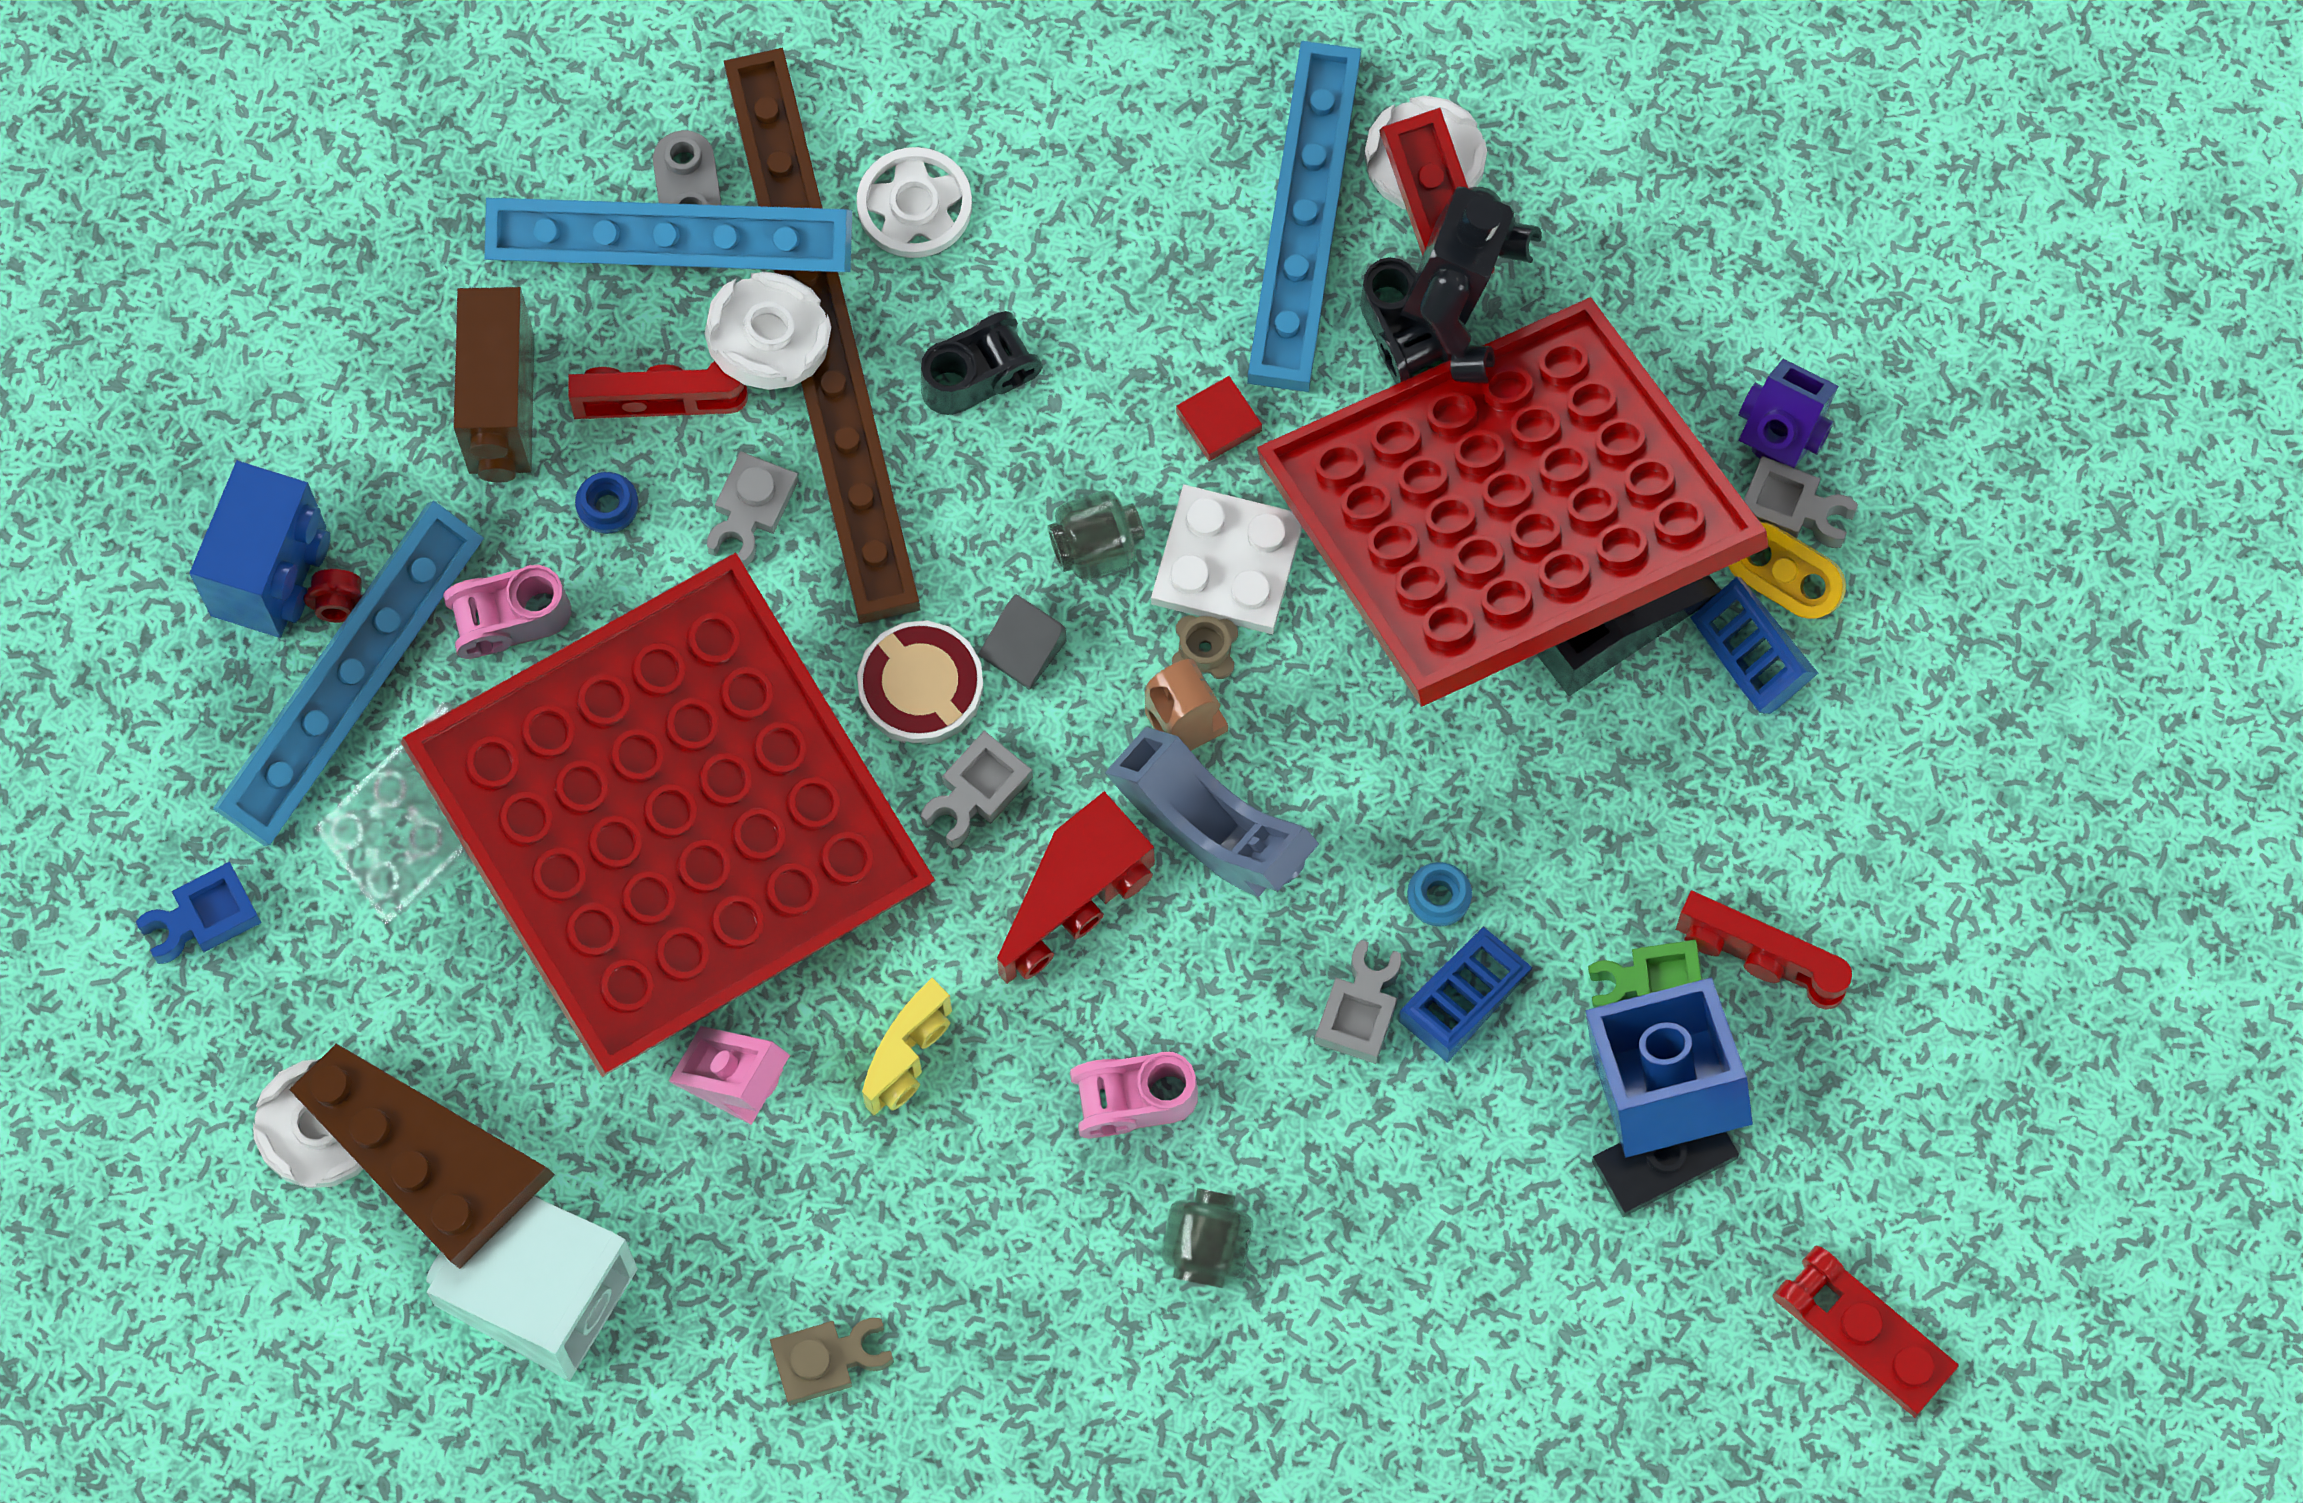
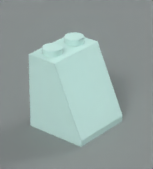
(538, 1285)

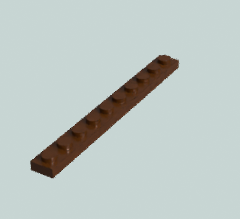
(837, 390)

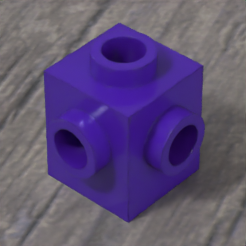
(1787, 414)

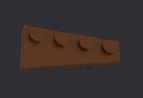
(426, 1158)

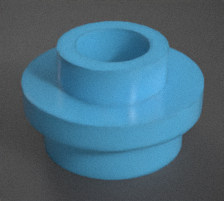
(1444, 875)

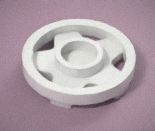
(914, 202)

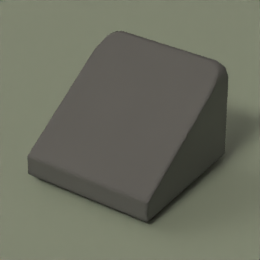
(1023, 641)

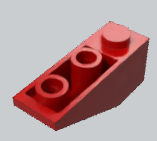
(1086, 857)

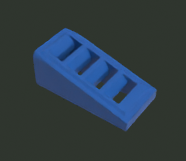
(1783, 685)
(1432, 1030)

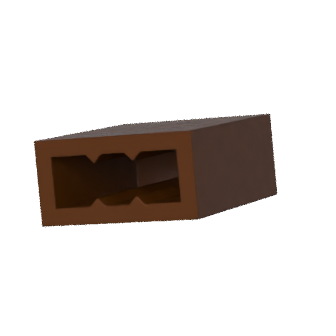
(494, 382)

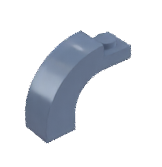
(1206, 817)

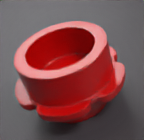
(333, 594)

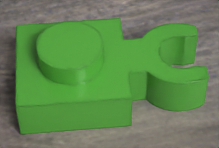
(1653, 970)

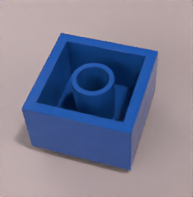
(260, 550)
(1669, 1067)

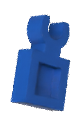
(209, 909)

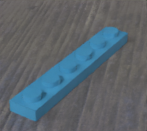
(1304, 216)
(668, 234)
(348, 674)

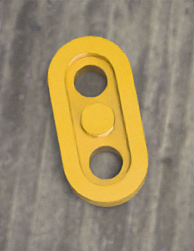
(1785, 575)

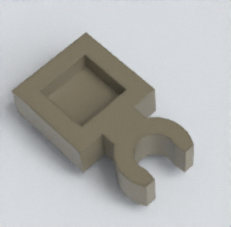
(817, 1361)

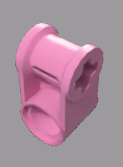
(502, 610)
(1129, 1095)

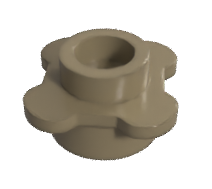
(1210, 630)

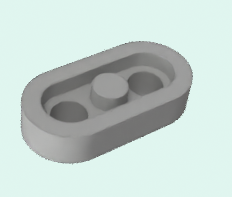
(688, 182)

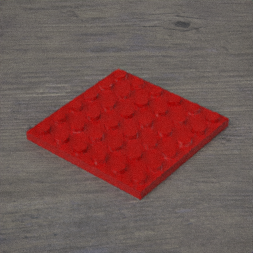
(1512, 506)
(667, 813)

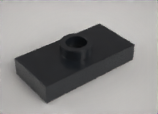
(1654, 1174)

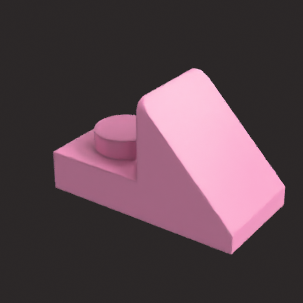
(730, 1071)

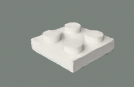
(1227, 559)

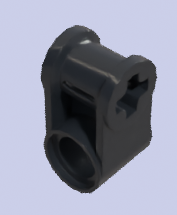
(1400, 340)
(985, 356)

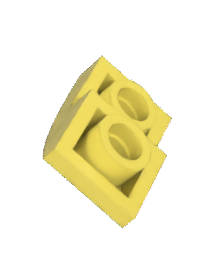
(895, 1064)

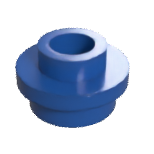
(601, 485)

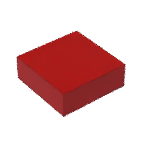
(1219, 418)

